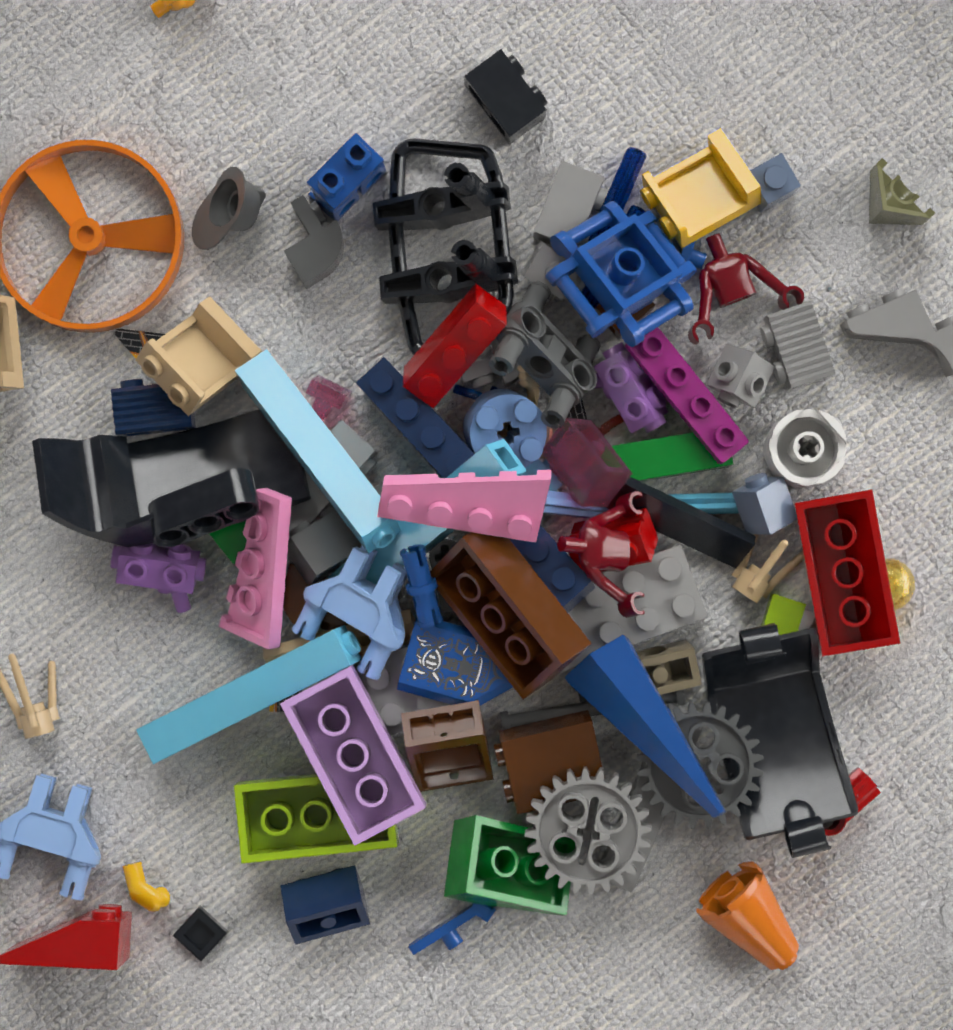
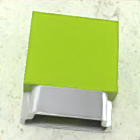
(788, 614)

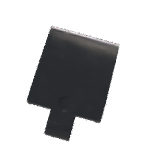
(782, 697)

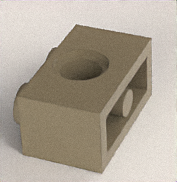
(671, 666)

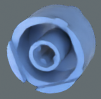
(502, 406)

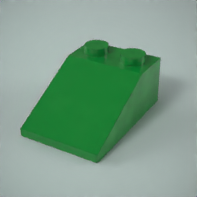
(494, 868)

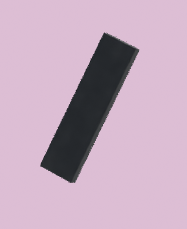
(690, 524)

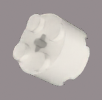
(827, 448)

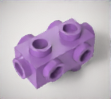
(631, 390)
(160, 568)

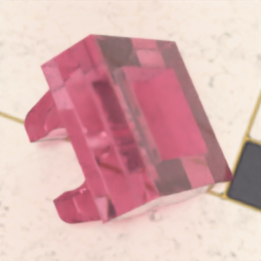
(327, 395)

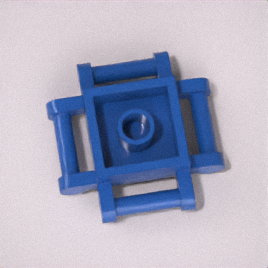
(622, 271)

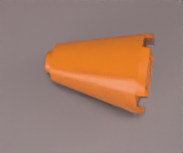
(750, 916)

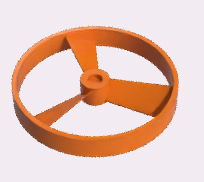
(88, 237)

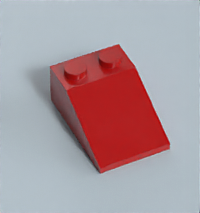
(86, 942)

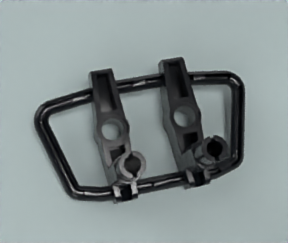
(465, 201)

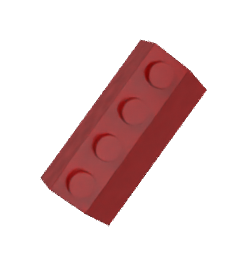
(847, 573)

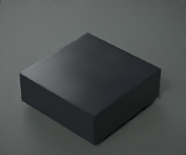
(200, 933)

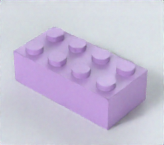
(353, 755)

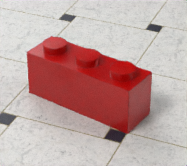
(454, 346)

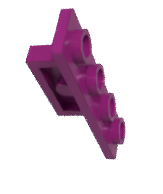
(688, 396)

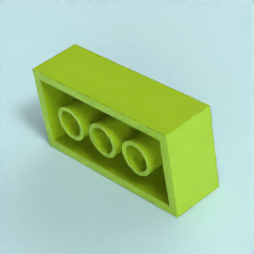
(294, 820)

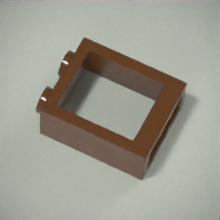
(447, 743)

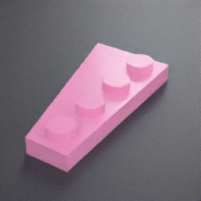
(483, 505)
(260, 584)

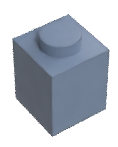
(776, 181)
(764, 504)

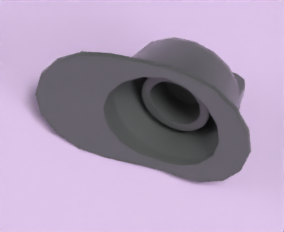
(227, 208)

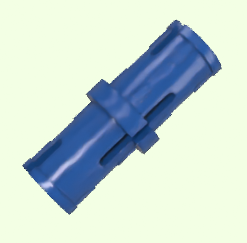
(421, 586)

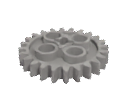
(555, 823)

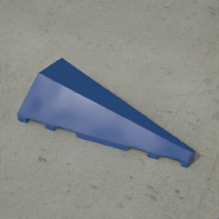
(626, 696)

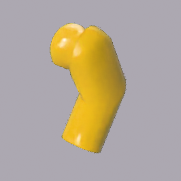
(143, 893)

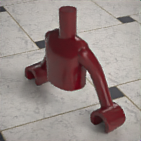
(731, 283)
(606, 550)

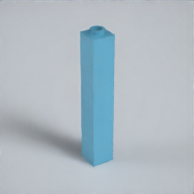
(317, 450)
(485, 463)
(250, 693)

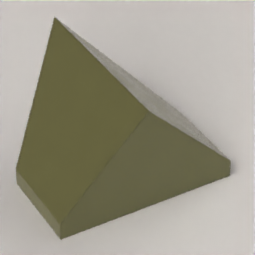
(892, 201)

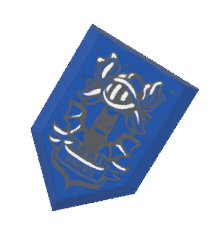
(449, 666)

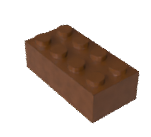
(509, 610)

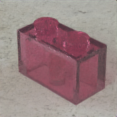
(586, 463)

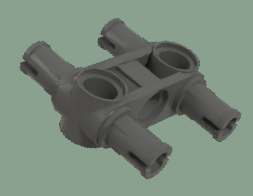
(546, 355)

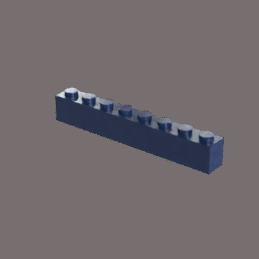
(445, 454)

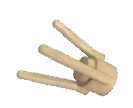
(755, 581)
(31, 718)

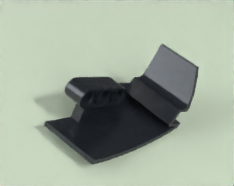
(168, 484)

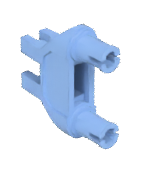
(360, 604)
(53, 832)

